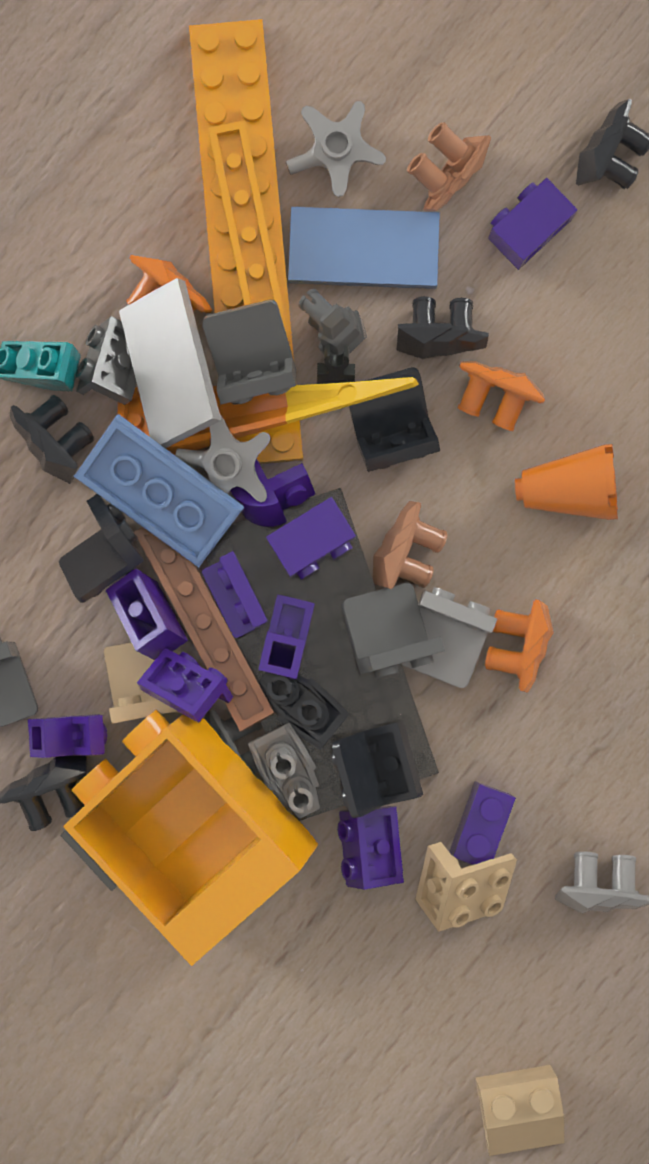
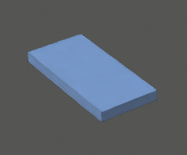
(364, 247)
(158, 490)

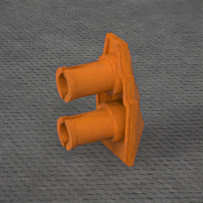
(159, 273)
(517, 390)
(537, 632)

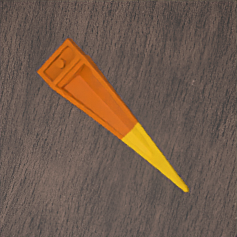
(276, 410)

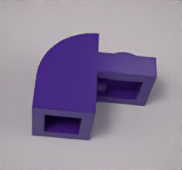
(282, 490)
(286, 636)
(67, 736)

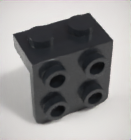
(394, 425)
(103, 555)
(376, 768)

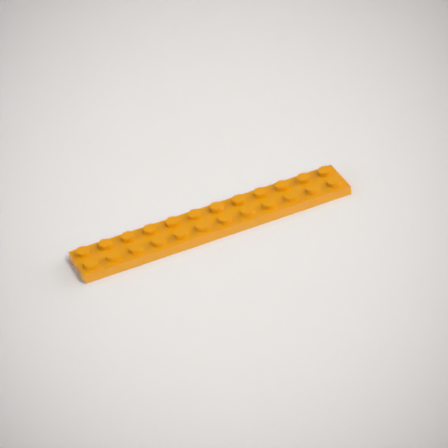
(229, 89)

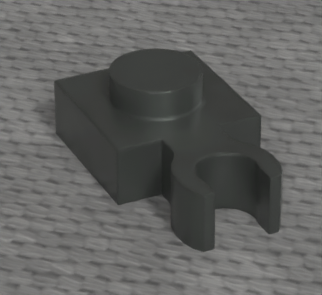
(335, 368)

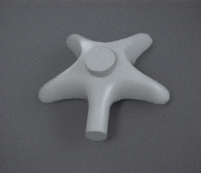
(336, 146)
(229, 460)

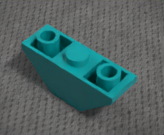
(40, 364)

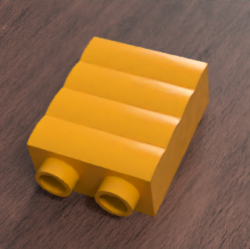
(188, 832)

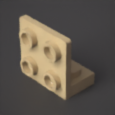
(124, 670)
(462, 895)

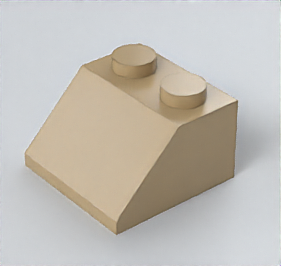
(521, 1110)

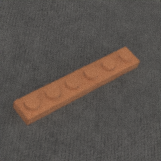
(207, 629)

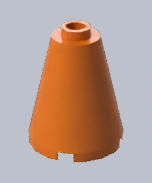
(572, 485)

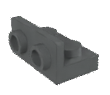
(107, 363)

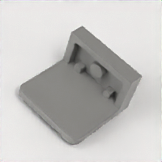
(462, 634)

